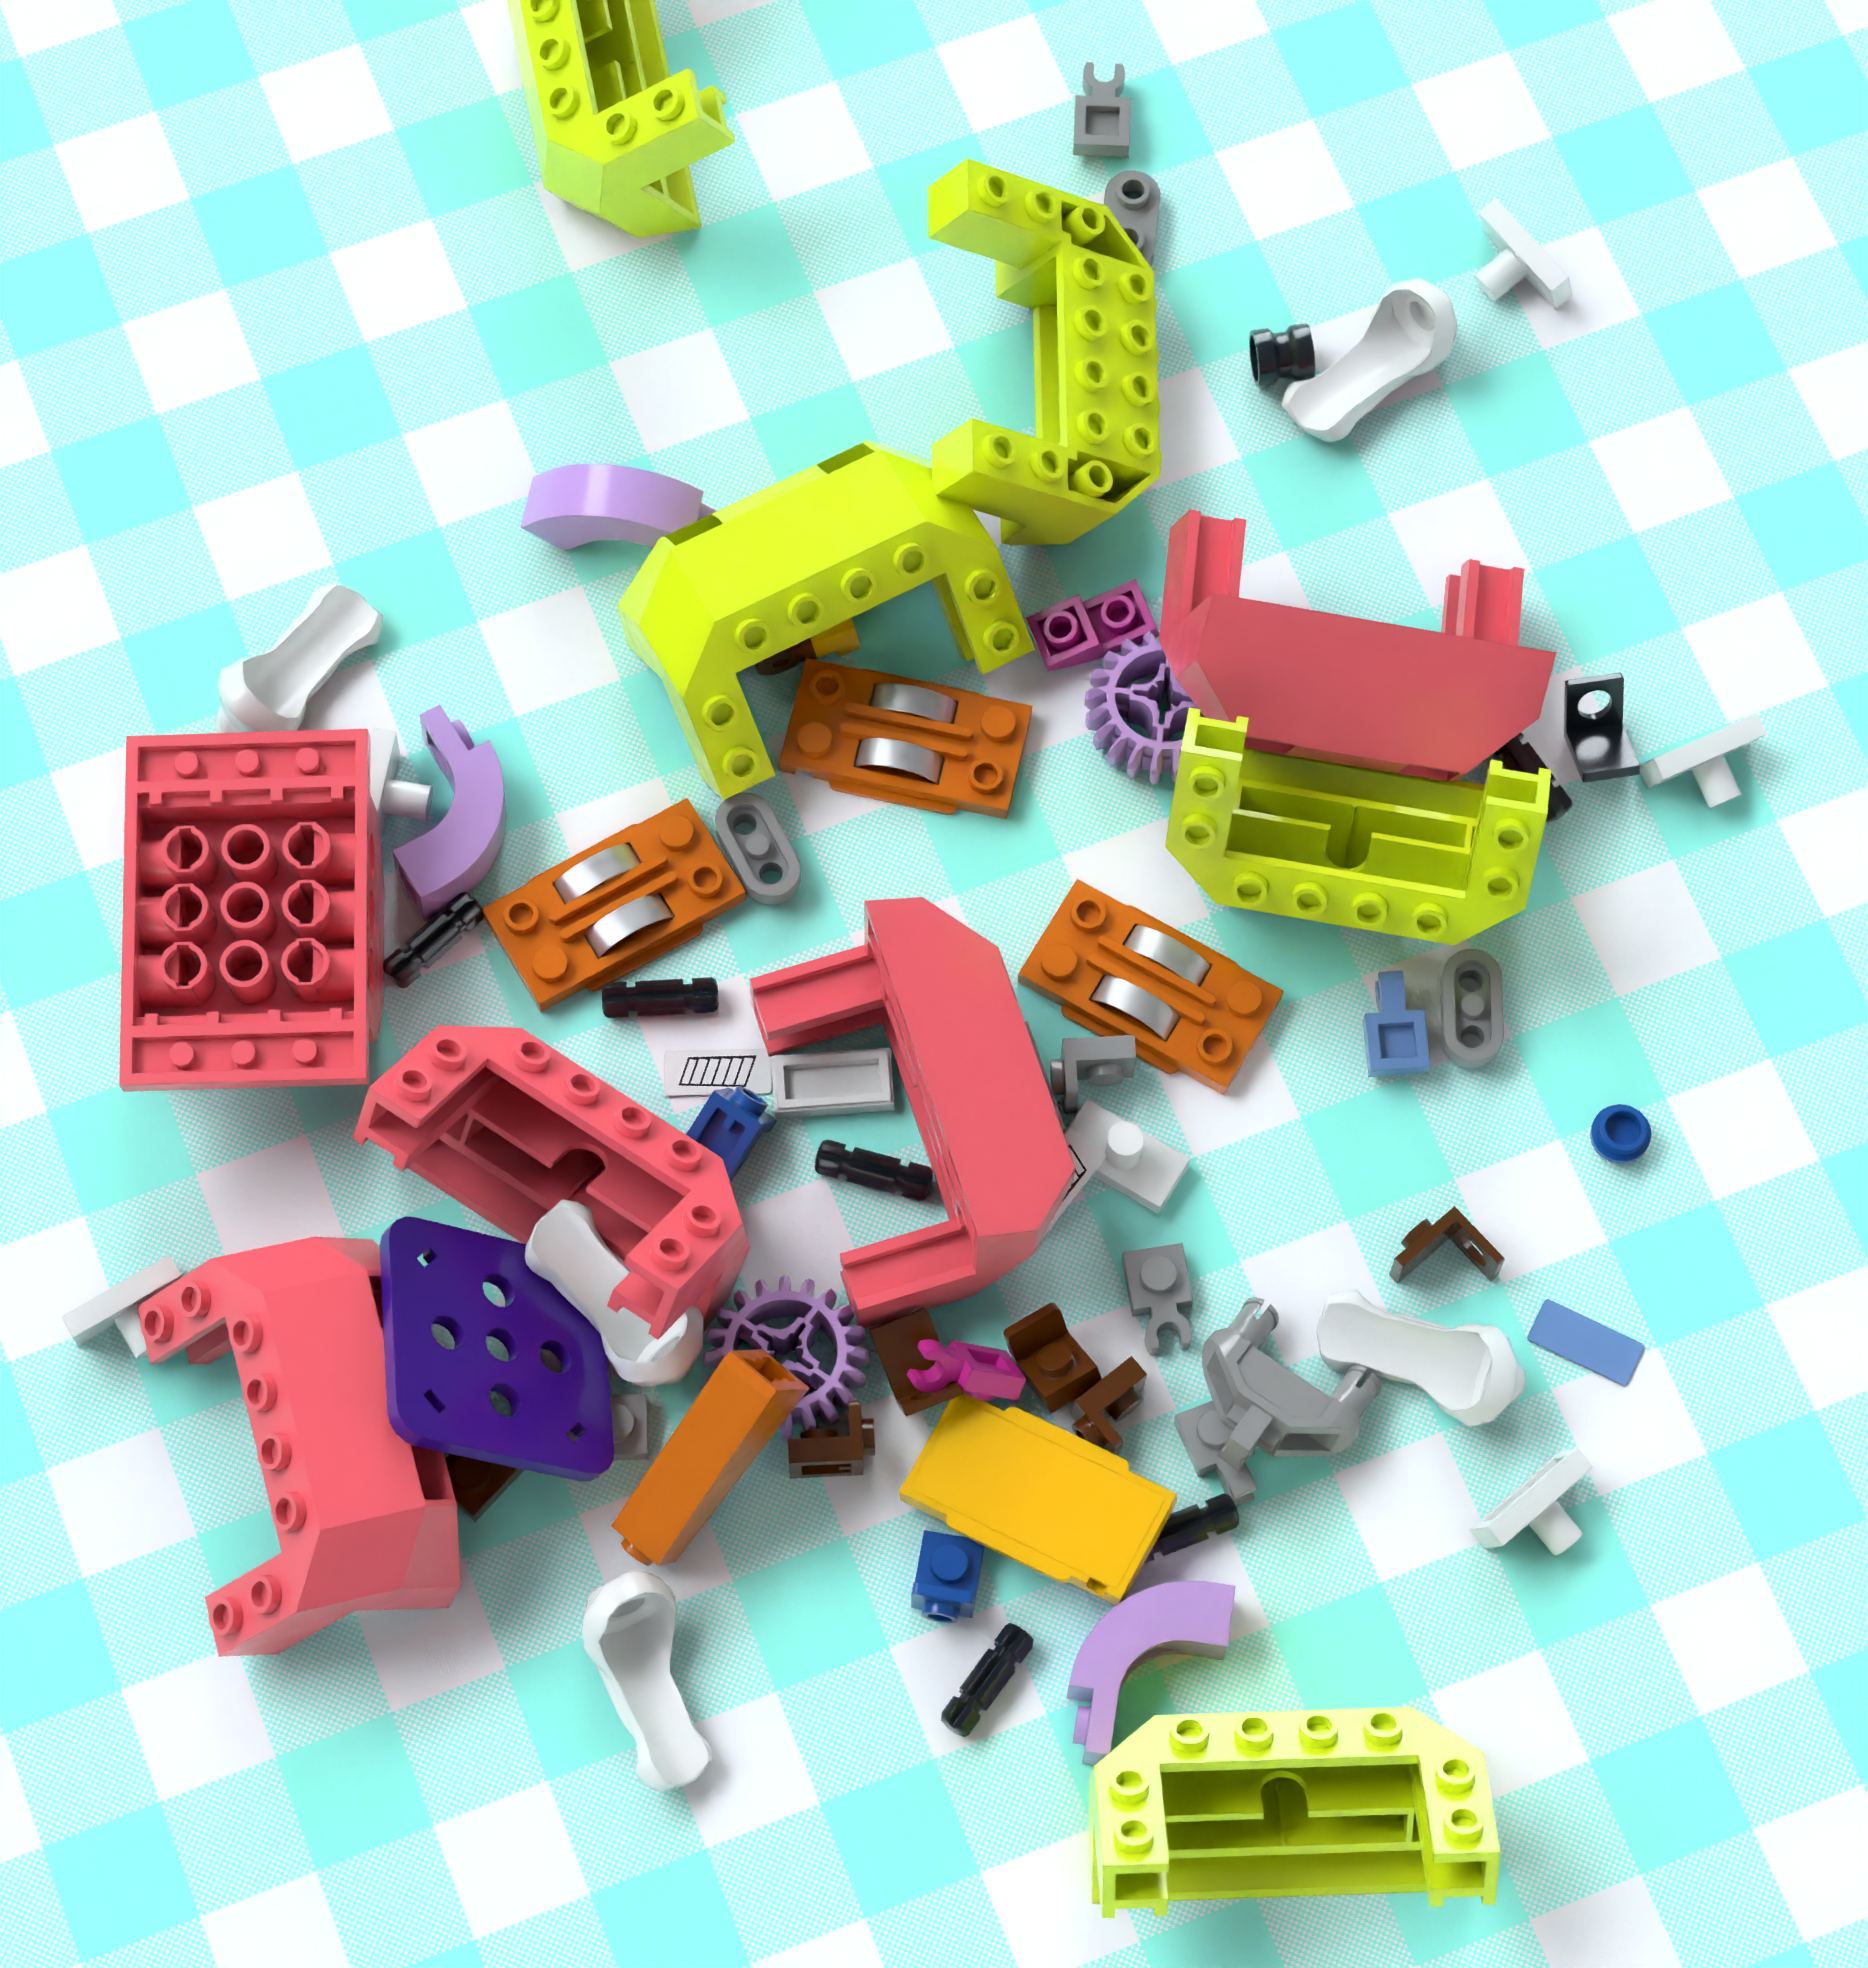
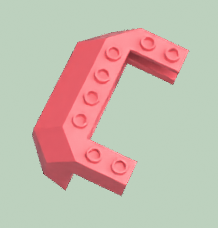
(1347, 683)
(968, 1086)
(524, 1127)
(351, 1501)

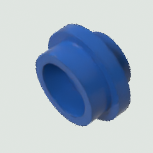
(1620, 1134)

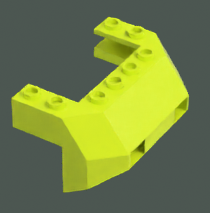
(610, 117)
(795, 567)
(1353, 839)
(1290, 1809)

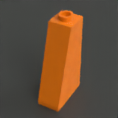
(707, 1454)

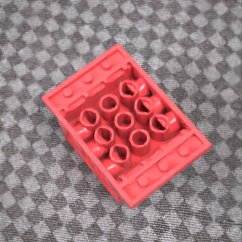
(250, 911)

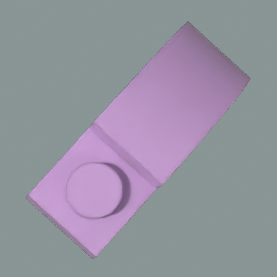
(608, 503)
(469, 838)
(1152, 1623)

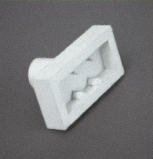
(1519, 259)
(1707, 760)
(392, 795)
(1134, 1159)
(120, 1305)
(1537, 1505)

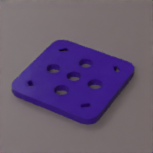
(442, 1394)

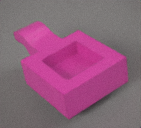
(978, 1370)

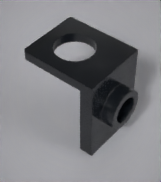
(1598, 739)

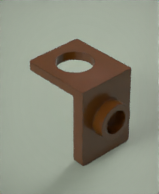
(1428, 1237)
(898, 1351)

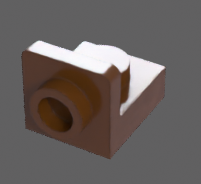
(1050, 1357)
(1114, 1397)
(826, 1455)
(478, 1483)

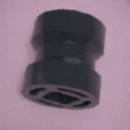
(1281, 354)

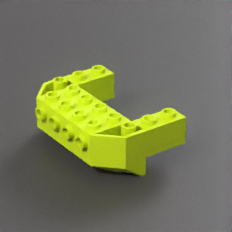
(1090, 358)

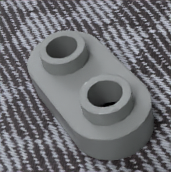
(1137, 215)
(760, 851)
(1471, 1012)

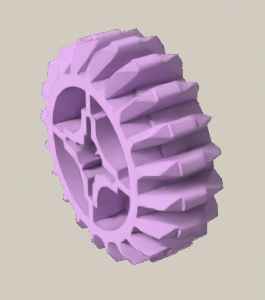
(1111, 701)
(810, 1316)

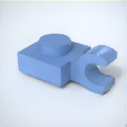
(1395, 1037)

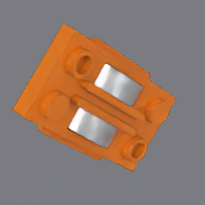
(905, 740)
(614, 906)
(1142, 978)

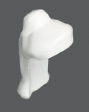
(1402, 339)
(273, 687)
(585, 1271)
(1462, 1368)
(630, 1640)

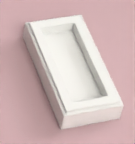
(832, 1083)

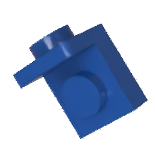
(731, 1125)
(947, 1577)

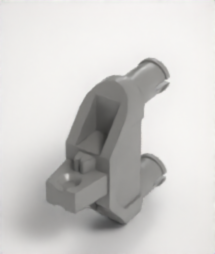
(1271, 1403)

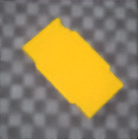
(1039, 1496)

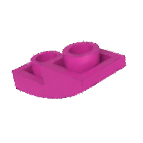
(1085, 631)

